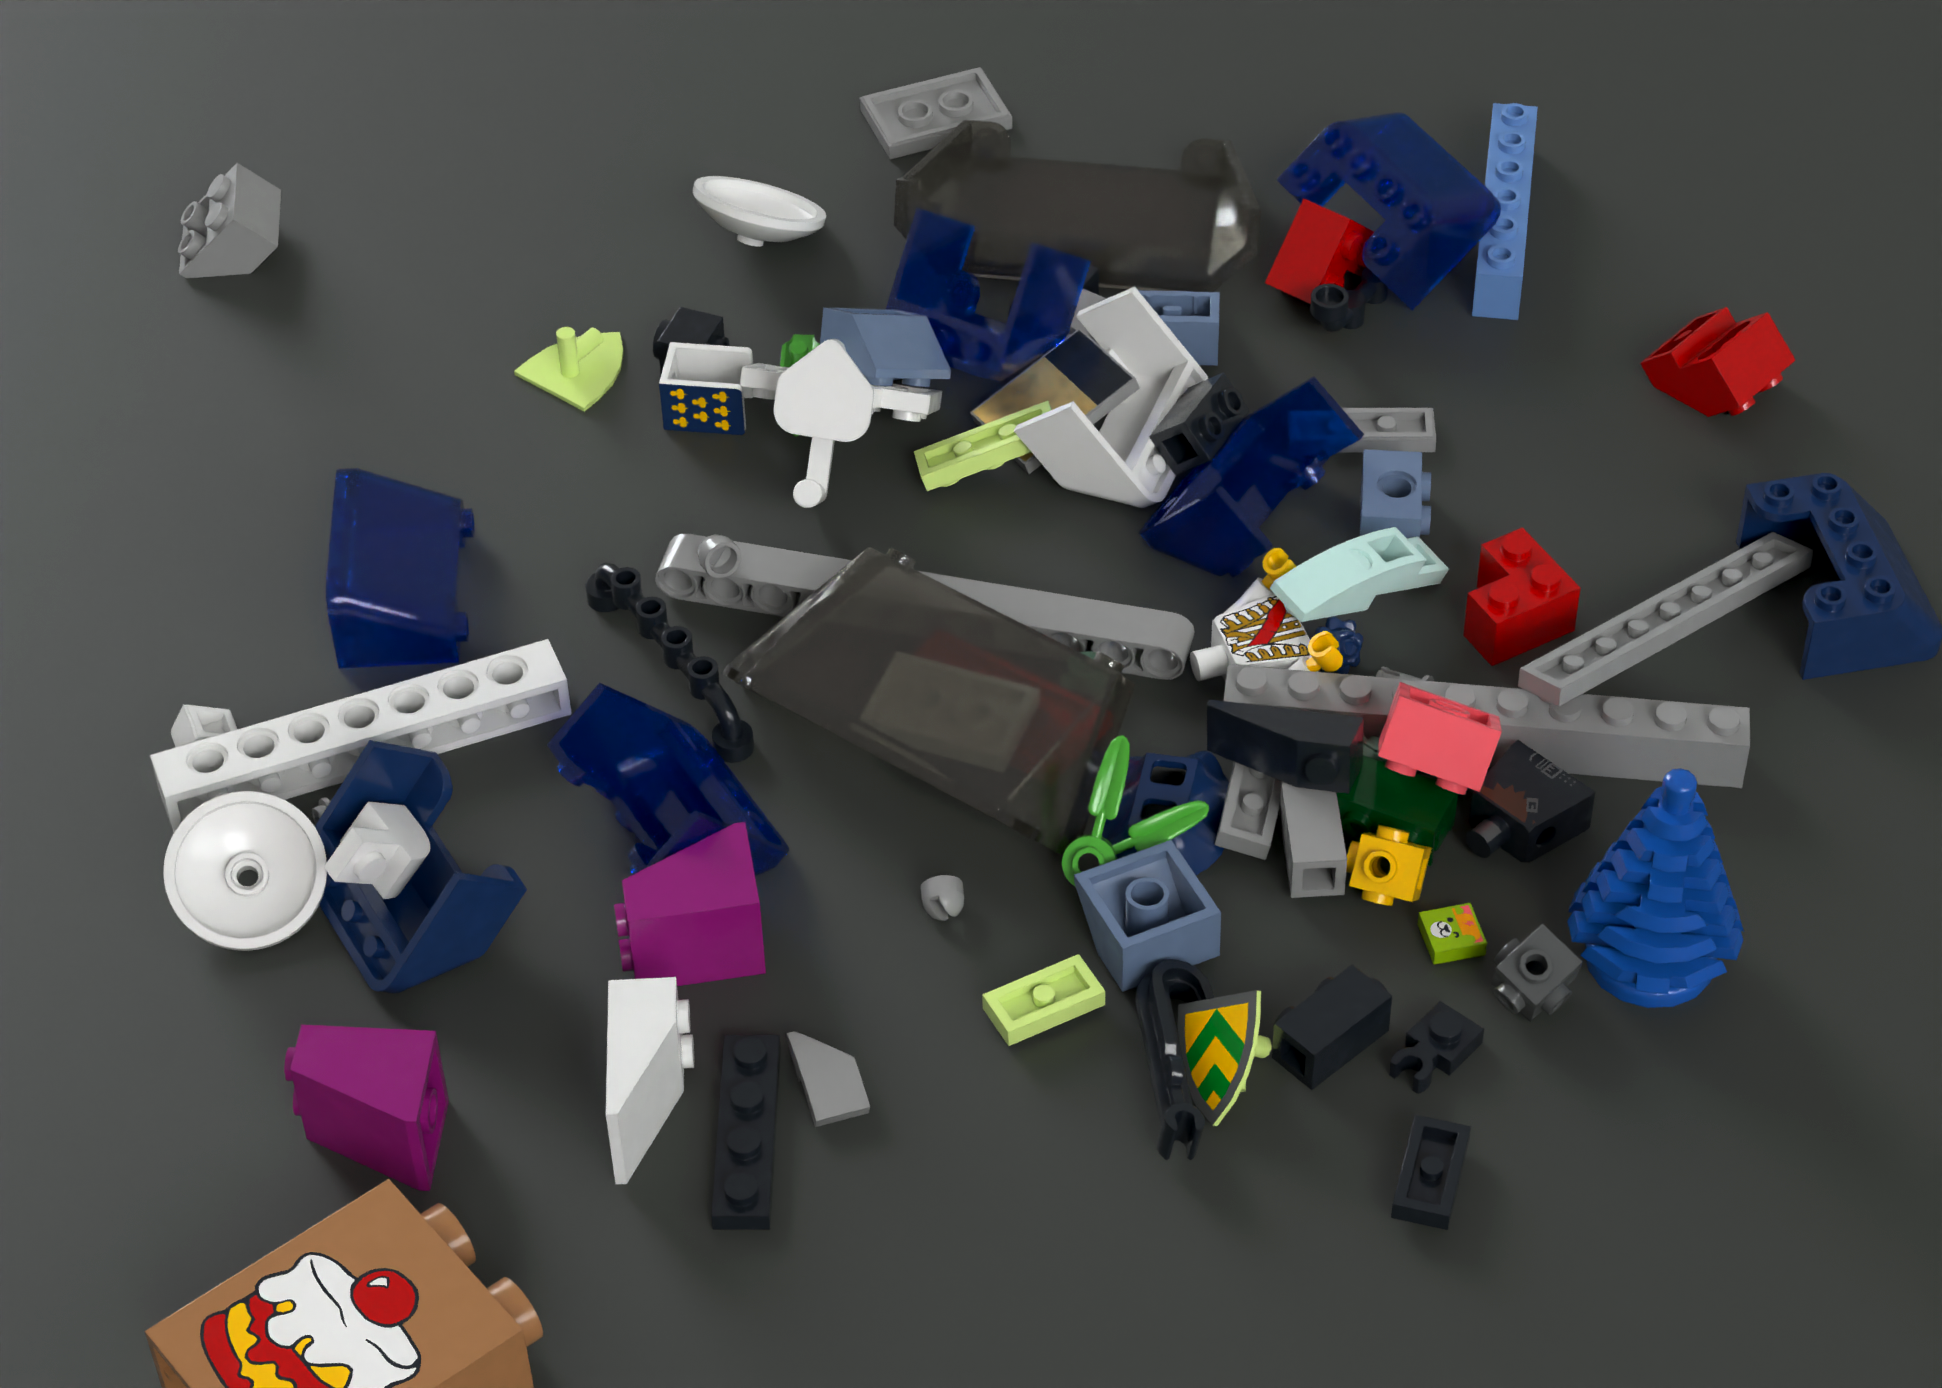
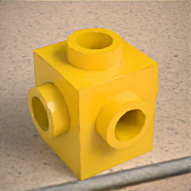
(1406, 860)

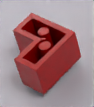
(1318, 251)
(1519, 599)

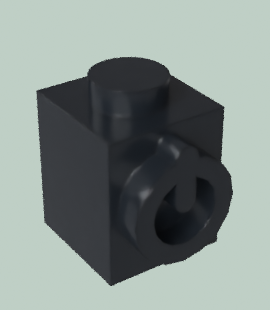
(688, 327)

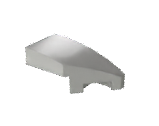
(828, 1079)

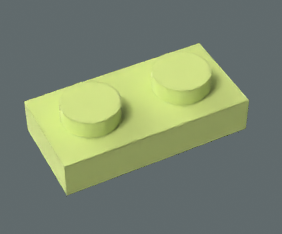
(1043, 999)

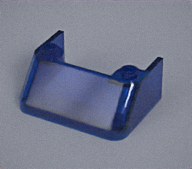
(936, 286)
(1222, 503)

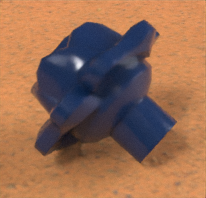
(1349, 642)

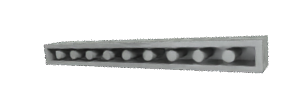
(1581, 737)

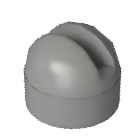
(719, 556)
(942, 896)

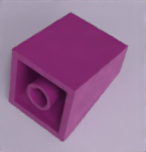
(694, 913)
(372, 1096)

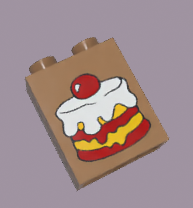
(355, 1305)

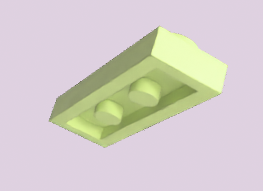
(975, 449)

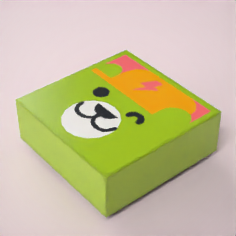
(1452, 933)

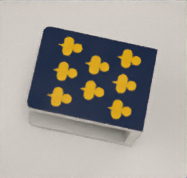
(703, 388)

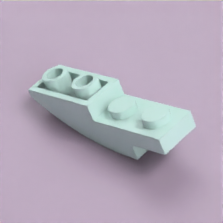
(1355, 572)

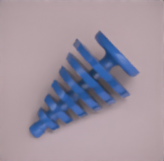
(1659, 903)

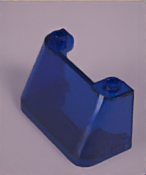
(394, 572)

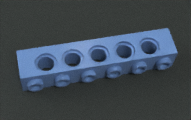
(1509, 179)

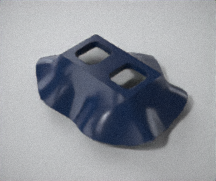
(1202, 782)

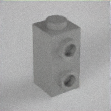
(1312, 842)

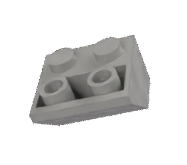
(230, 226)

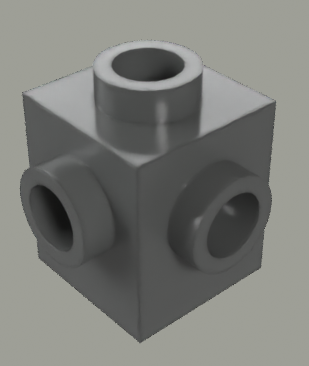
(1534, 974)

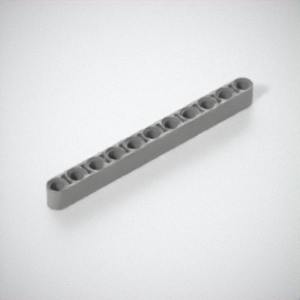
(779, 579)

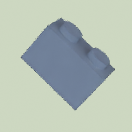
(1148, 913)

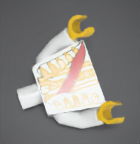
(1263, 634)

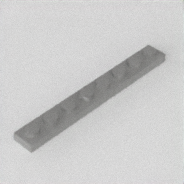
(1663, 619)

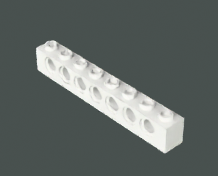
(325, 741)

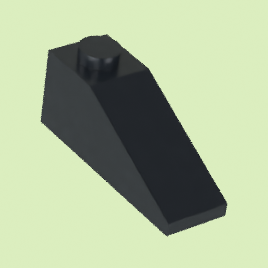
(1289, 744)

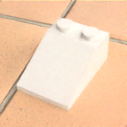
(643, 1065)

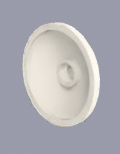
(757, 210)
(240, 835)

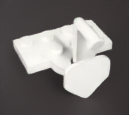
(830, 402)

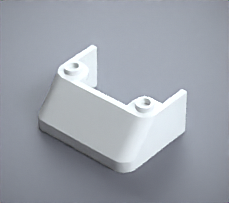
(1120, 457)

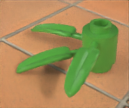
(1105, 805)

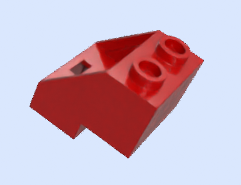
(1720, 362)

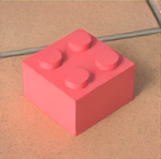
(1438, 739)

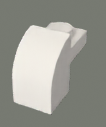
(380, 849)

